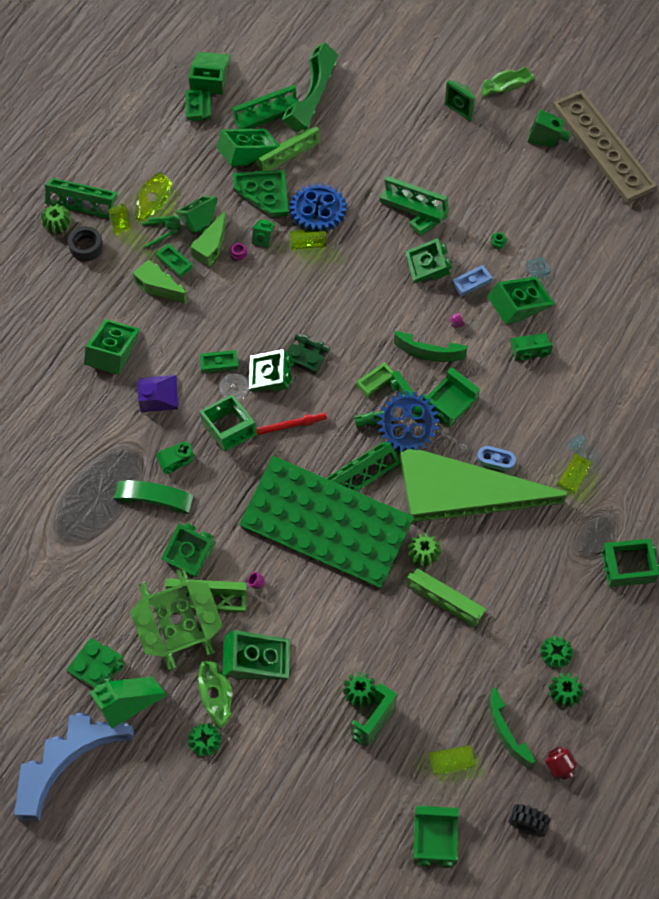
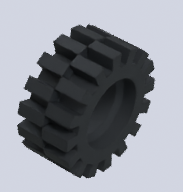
(529, 820)

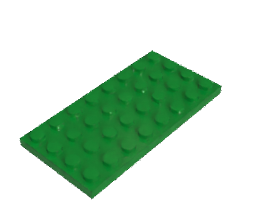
(327, 521)

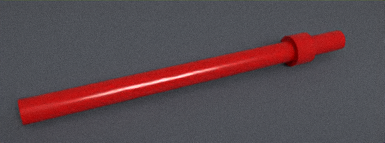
(306, 420)

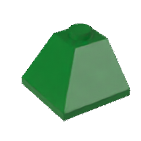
(460, 99)
(198, 213)

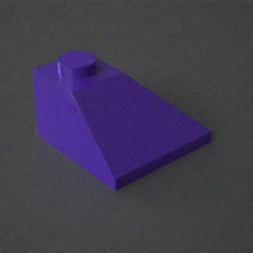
(157, 393)

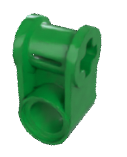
(174, 457)

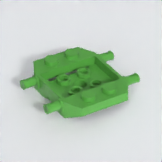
(176, 601)

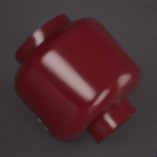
(561, 763)

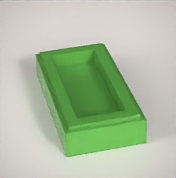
(375, 380)

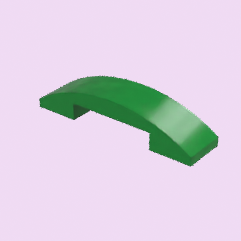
(429, 352)
(154, 494)
(521, 752)

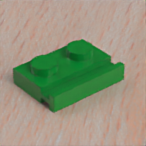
(198, 105)

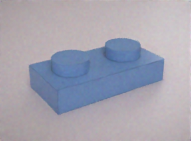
(472, 280)

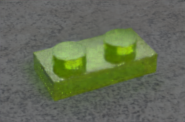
(452, 759)

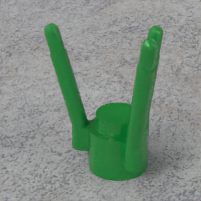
(171, 222)

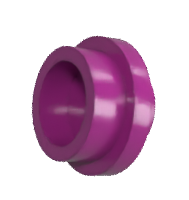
(238, 251)

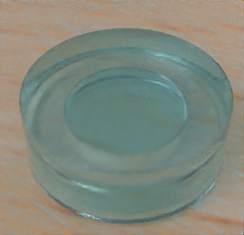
(577, 442)

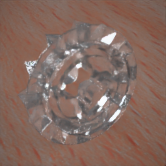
(235, 380)

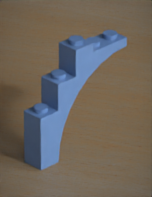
(37, 778)

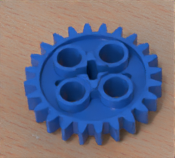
(305, 204)
(408, 403)

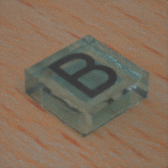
(538, 267)

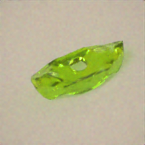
(157, 185)

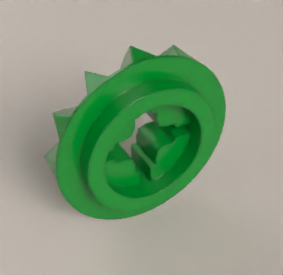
(555, 660)
(199, 747)

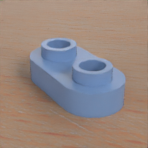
(496, 457)

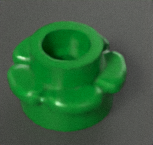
(498, 244)

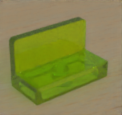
(307, 240)

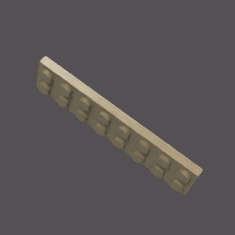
(604, 146)

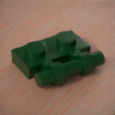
(305, 358)

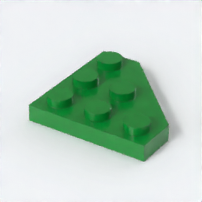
(263, 190)

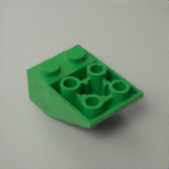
(209, 72)

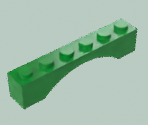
(321, 63)

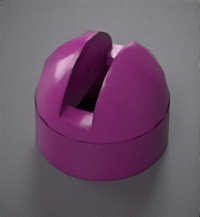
(456, 320)
(256, 580)

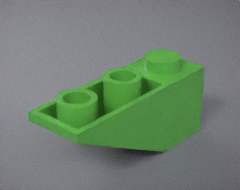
(209, 244)
(155, 282)

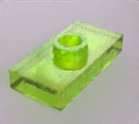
(119, 219)
(574, 473)

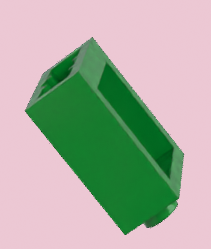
(234, 435)
(614, 578)

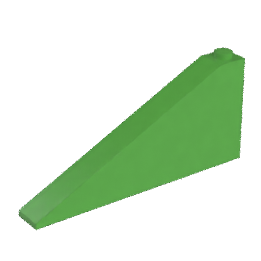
(451, 488)

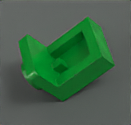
(261, 233)

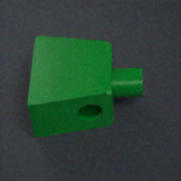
(547, 130)

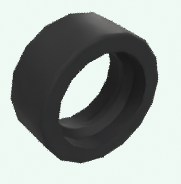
(89, 254)

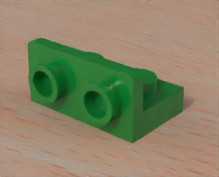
(531, 346)

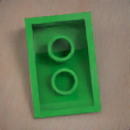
(245, 145)
(519, 299)
(110, 346)
(255, 656)
(126, 698)

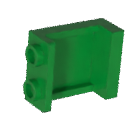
(452, 397)
(387, 703)
(435, 836)

